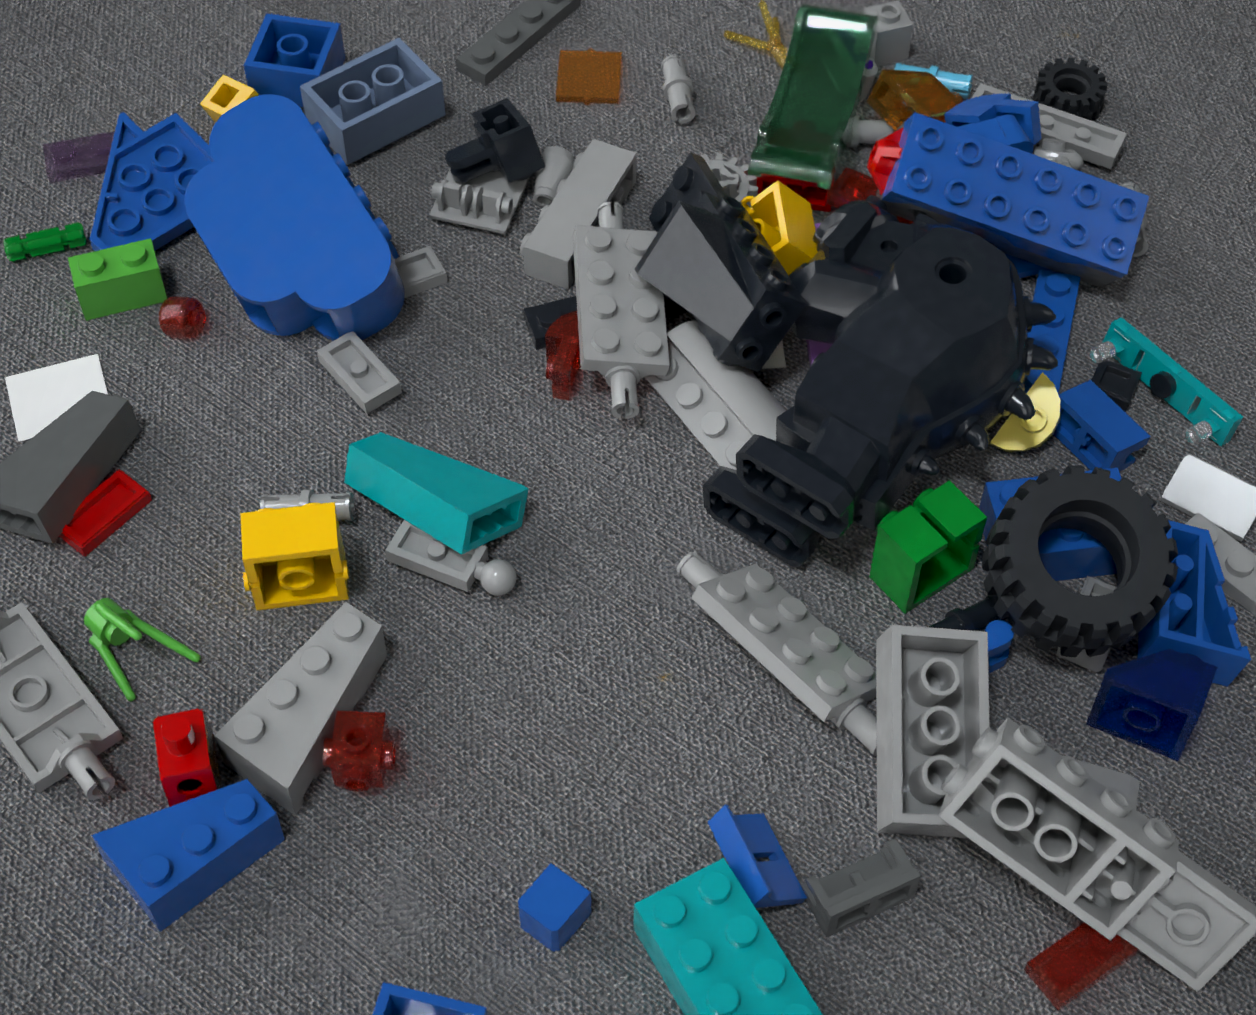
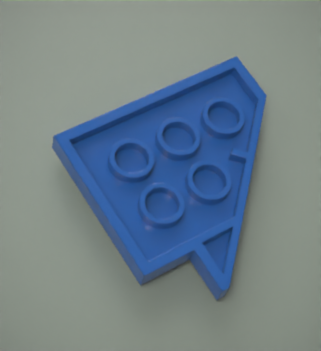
(147, 183)

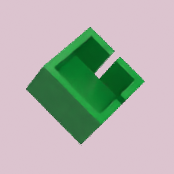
(926, 545)

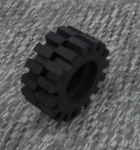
(1074, 78)

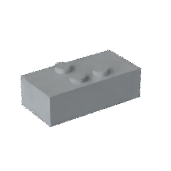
(927, 721)

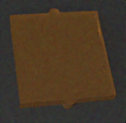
(589, 77)

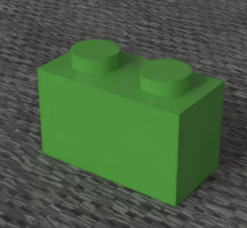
(117, 279)

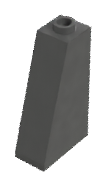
(63, 465)

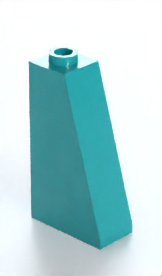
(435, 492)

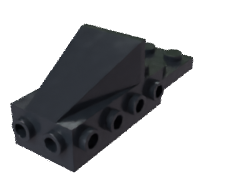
(719, 268)

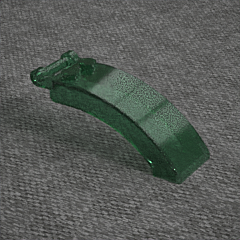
(815, 96)

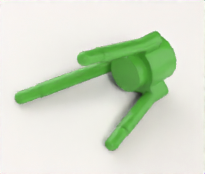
(115, 626)

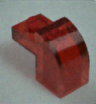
(563, 355)

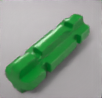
(44, 242)

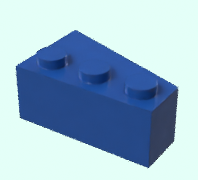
(1197, 612)
(190, 849)

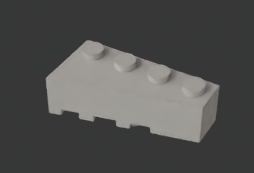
(283, 727)

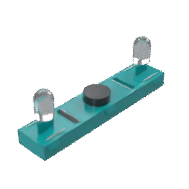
(1170, 381)

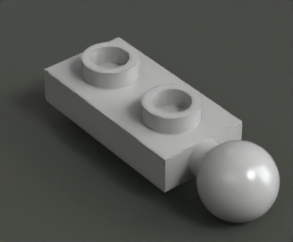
(432, 558)

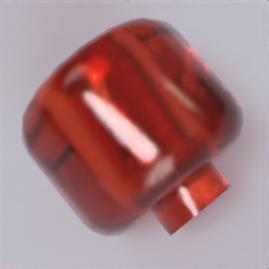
(182, 317)

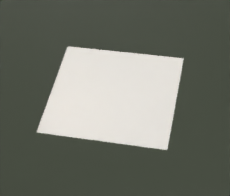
(48, 392)

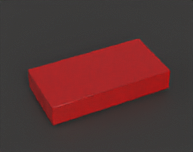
(105, 512)

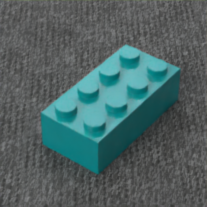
(718, 949)

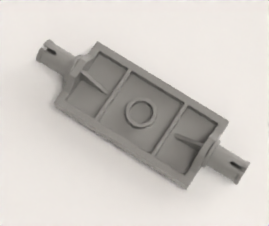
(617, 309)
(788, 643)
(48, 712)

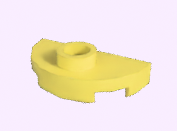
(1026, 434)

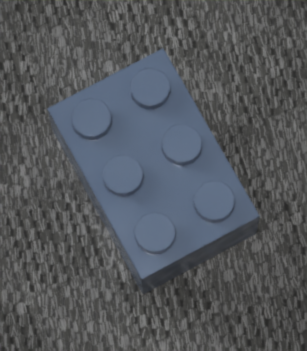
(374, 100)

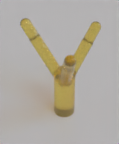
(774, 45)

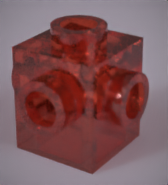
(360, 750)

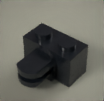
(502, 144)

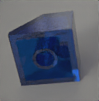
(1153, 700)

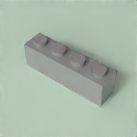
(597, 177)

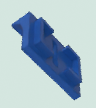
(751, 837)

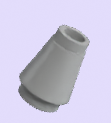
(558, 165)

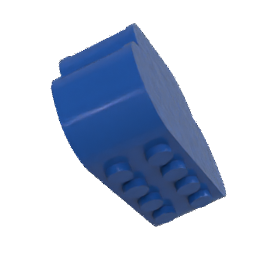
(292, 226)

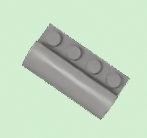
(714, 400)

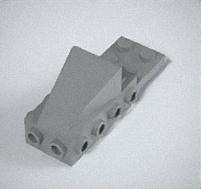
(1091, 851)

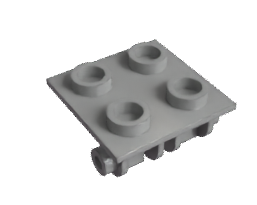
(480, 203)

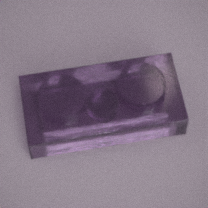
(77, 157)

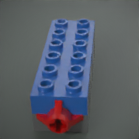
(1009, 198)

